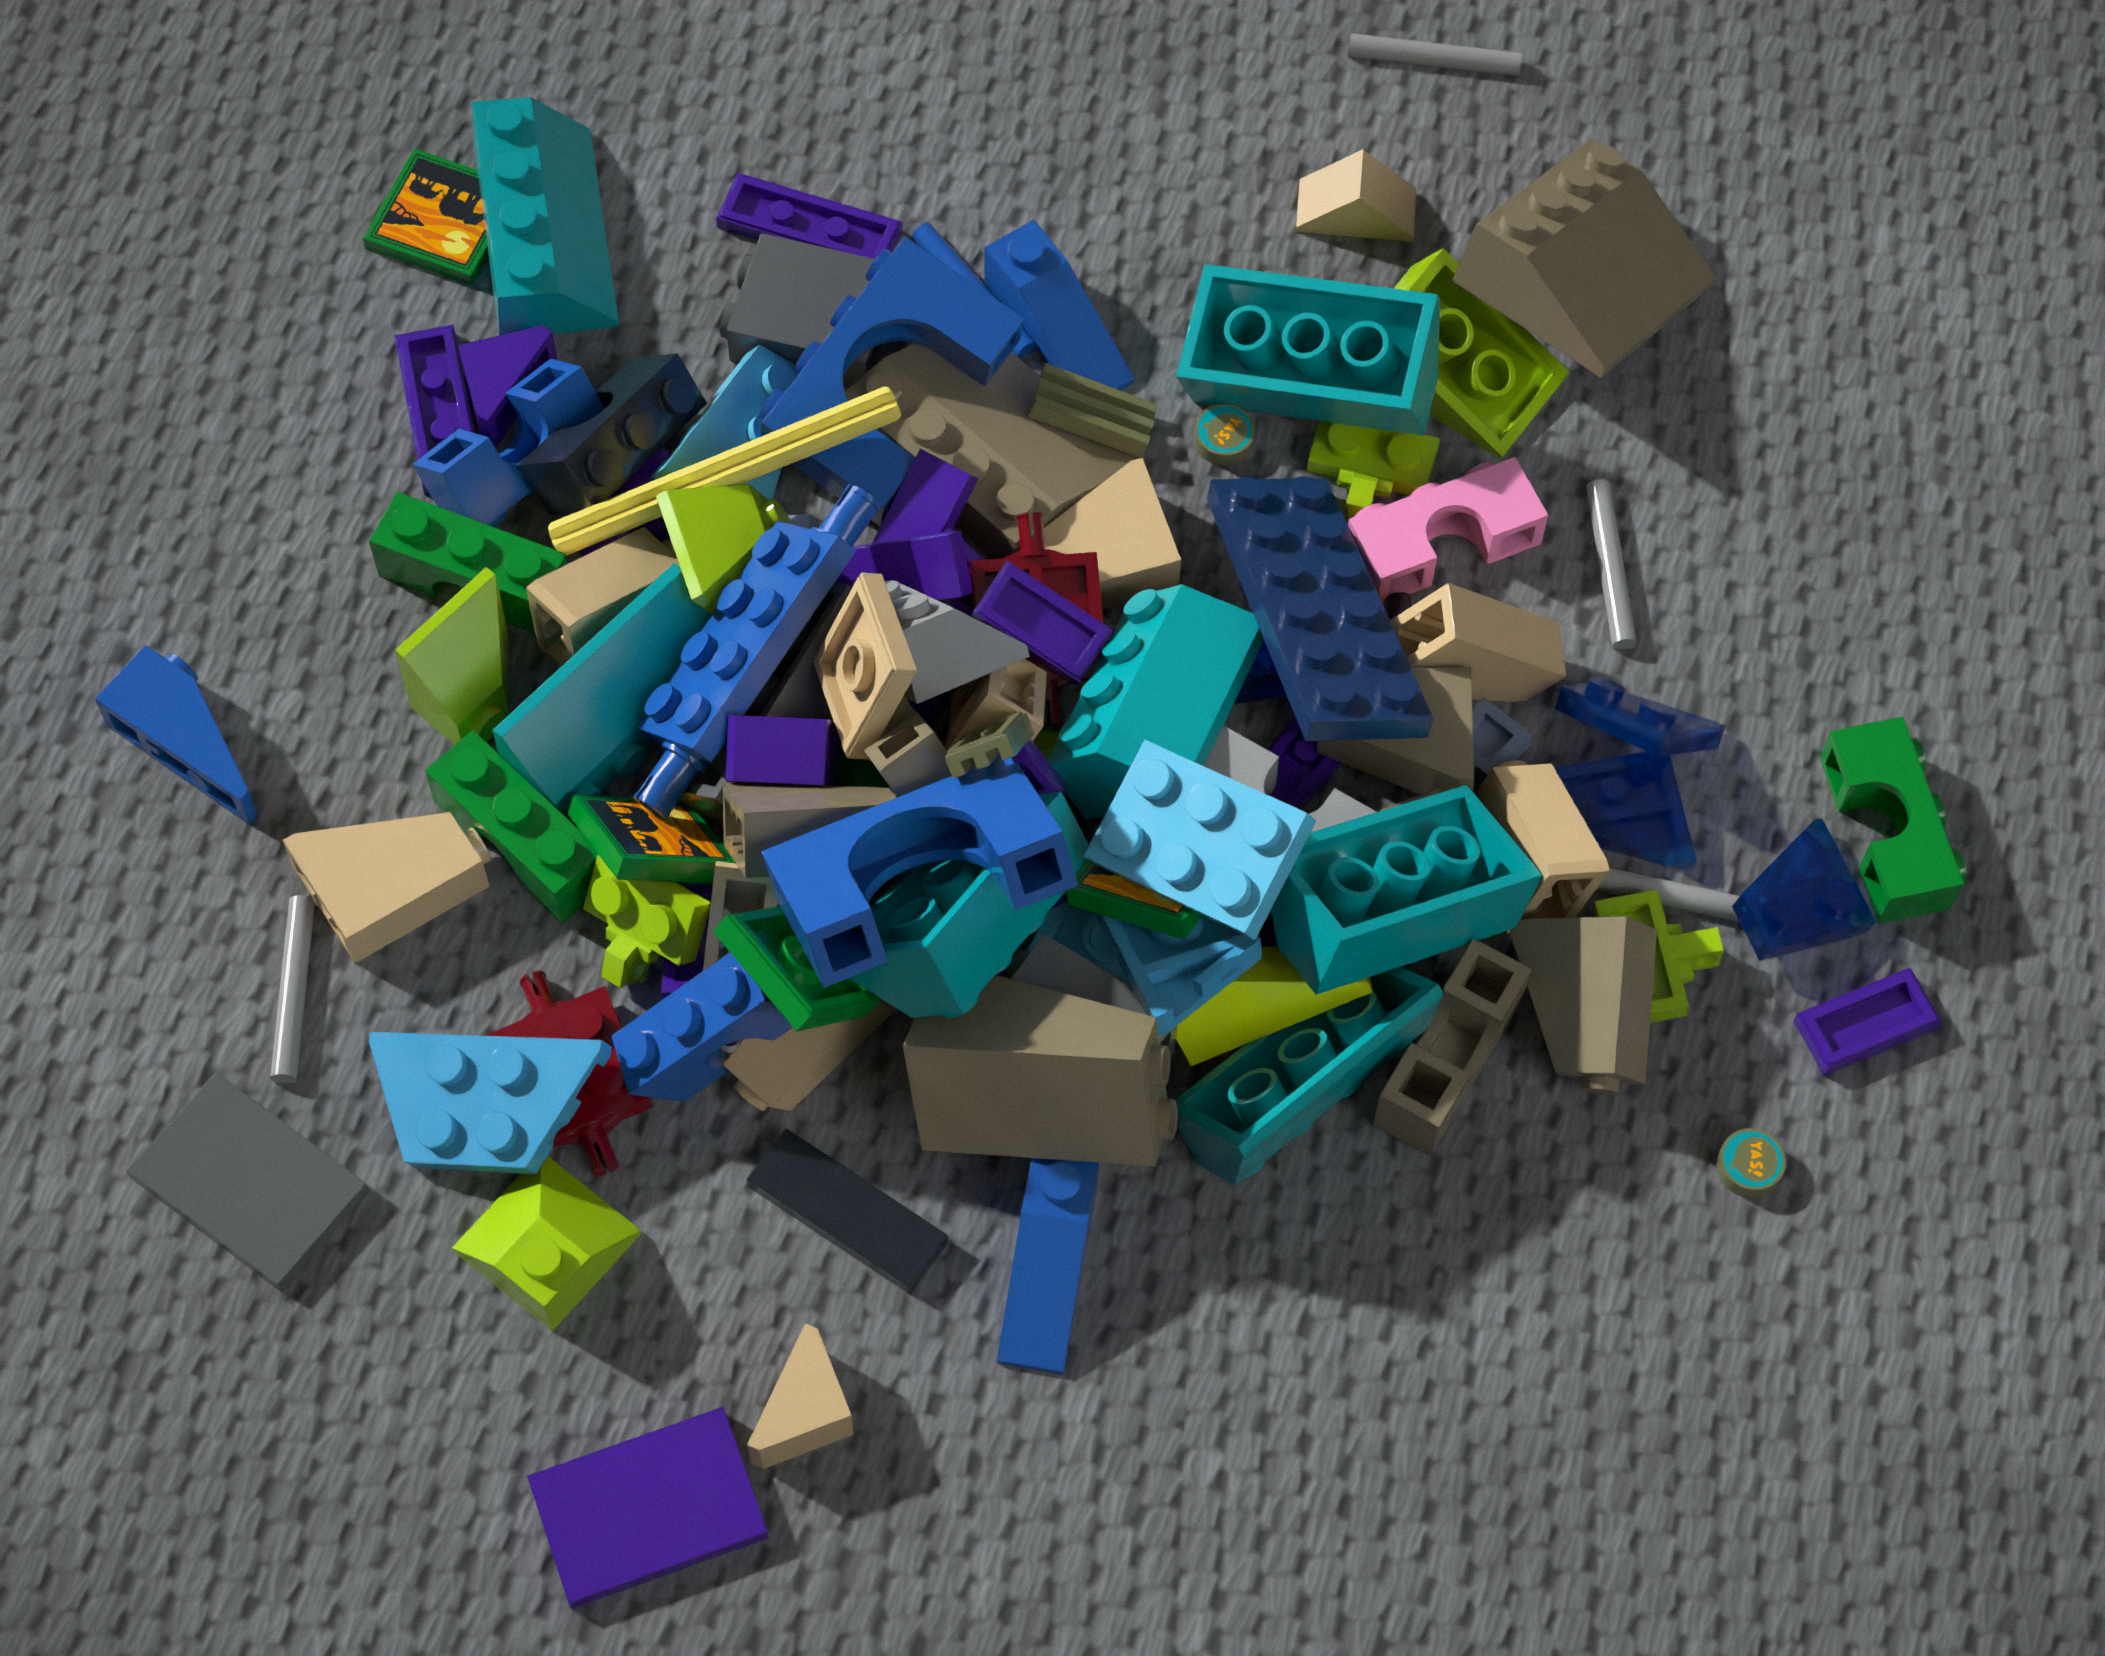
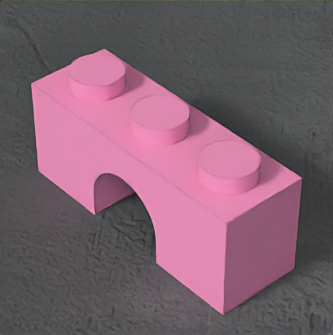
(1487, 506)

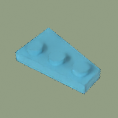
(734, 415)

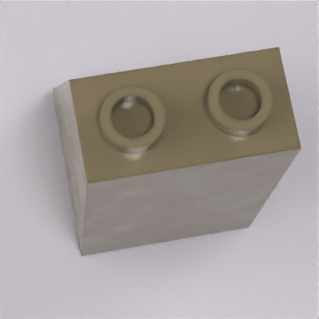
(1041, 1078)

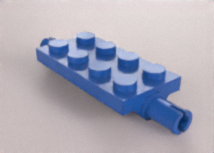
(745, 643)

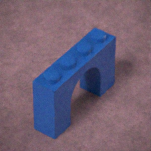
(906, 300)
(978, 818)

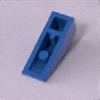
(1040, 285)
(165, 716)
(1048, 1264)

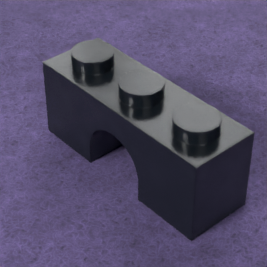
(592, 460)

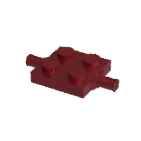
(1069, 575)
(604, 1093)

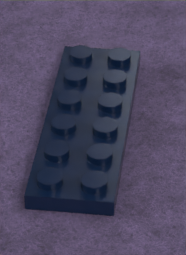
(1318, 610)

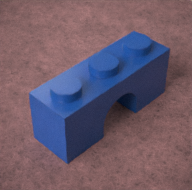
(479, 483)
(679, 1041)

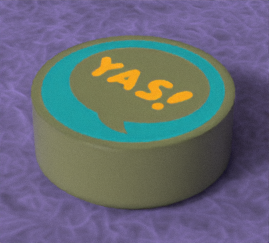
(1224, 434)
(1751, 1163)

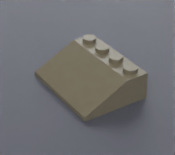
(1586, 259)
(989, 435)

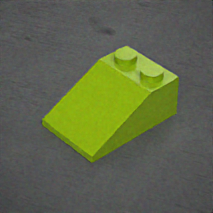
(1488, 365)

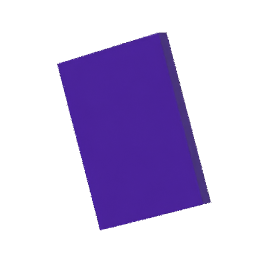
(647, 1507)

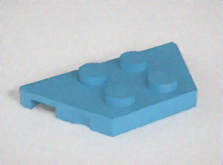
(1177, 974)
(481, 1097)

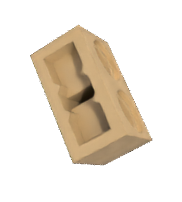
(996, 696)

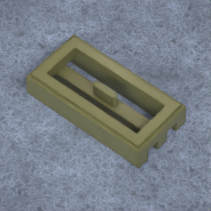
(1093, 410)
(989, 741)

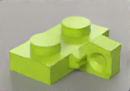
(1372, 461)
(644, 923)
(1675, 953)

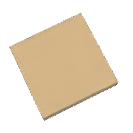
(864, 665)

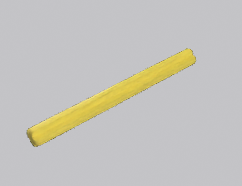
(728, 468)

